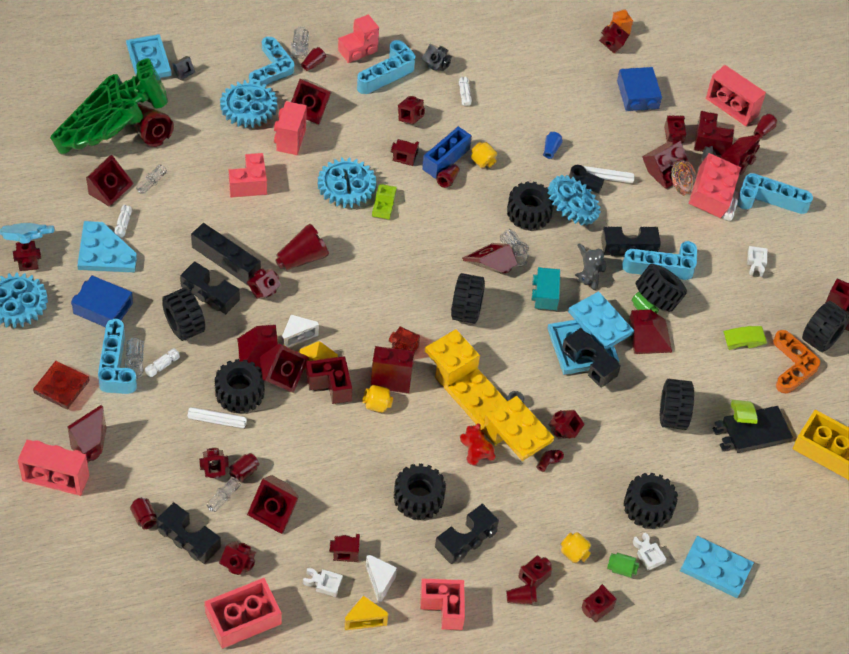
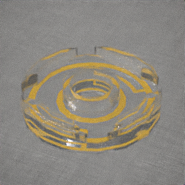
(683, 177)

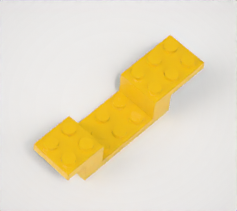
(481, 401)

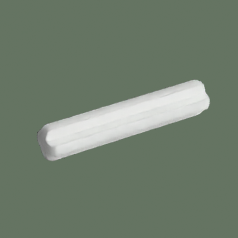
(611, 174)
(217, 417)

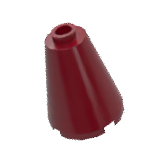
(154, 126)
(302, 249)

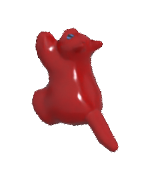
(477, 445)

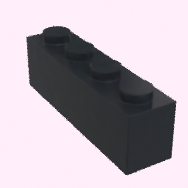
(224, 253)

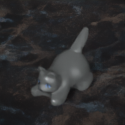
(593, 264)

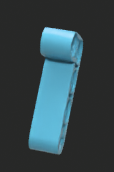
(399, 64)
(774, 193)
(680, 264)
(117, 375)

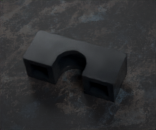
(616, 243)
(220, 297)
(580, 346)
(200, 545)
(455, 545)

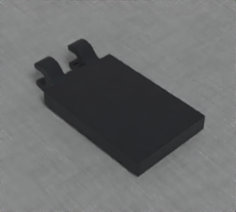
(744, 437)

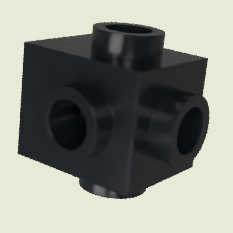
(437, 57)

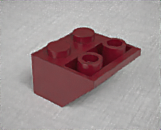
(743, 152)
(661, 160)

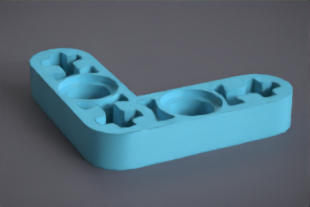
(281, 66)

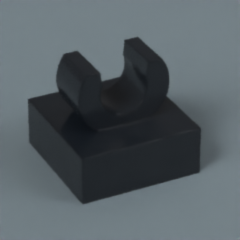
(183, 67)

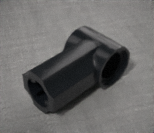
(592, 182)

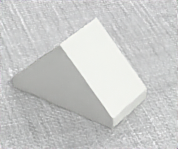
(299, 330)
(381, 575)

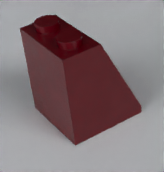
(392, 369)

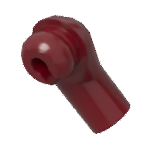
(549, 457)

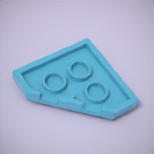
(104, 250)

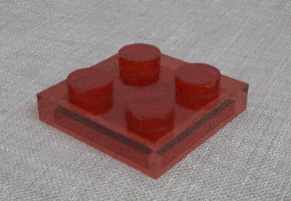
(61, 385)

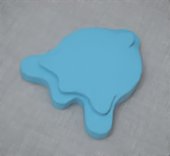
(25, 231)

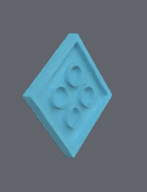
(558, 333)

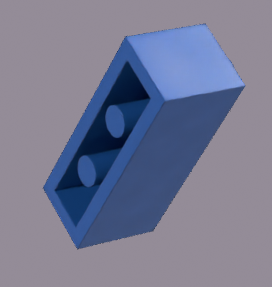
(447, 152)

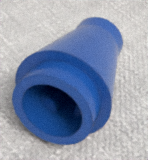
(552, 143)

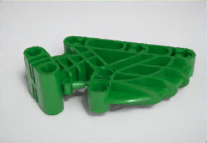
(110, 108)

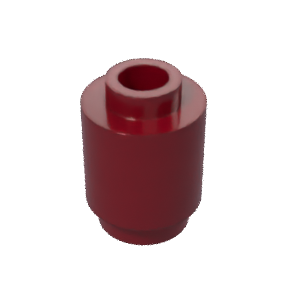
(244, 467)
(143, 513)

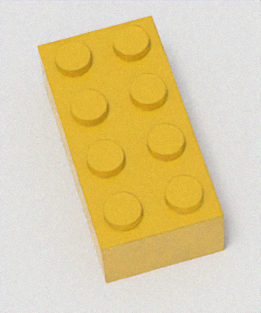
(825, 443)

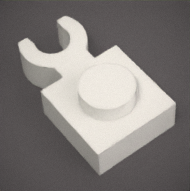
(758, 259)
(649, 553)
(325, 583)

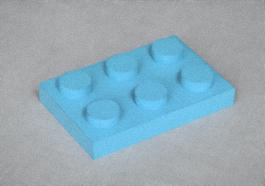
(151, 48)
(601, 320)
(717, 566)

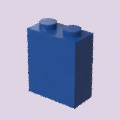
(639, 89)
(101, 301)

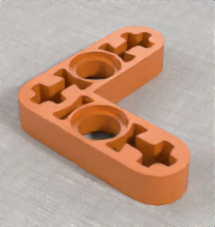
(799, 360)

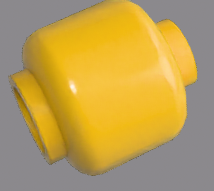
(483, 155)
(377, 398)
(575, 547)

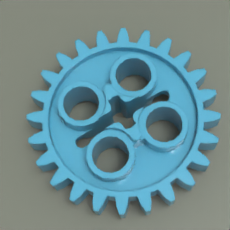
(248, 103)
(334, 185)
(574, 200)
(15, 298)

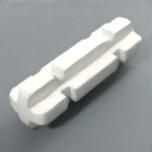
(465, 91)
(729, 214)
(123, 221)
(162, 362)

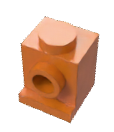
(623, 20)

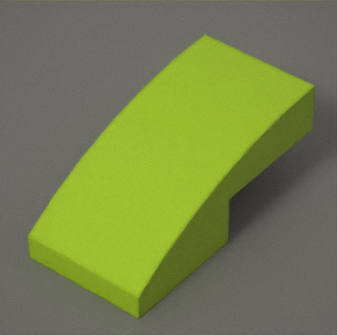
(384, 201)
(742, 336)
(744, 411)

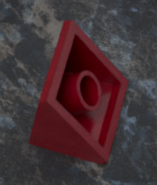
(108, 181)
(283, 367)

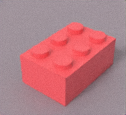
(735, 95)
(714, 185)
(53, 467)
(243, 613)

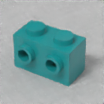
(546, 288)

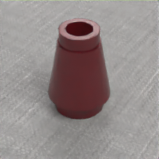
(313, 59)
(765, 125)
(447, 176)
(522, 595)

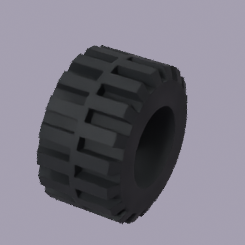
(528, 216)
(661, 287)
(467, 298)
(183, 313)
(825, 326)
(236, 373)
(677, 404)
(424, 478)
(653, 487)

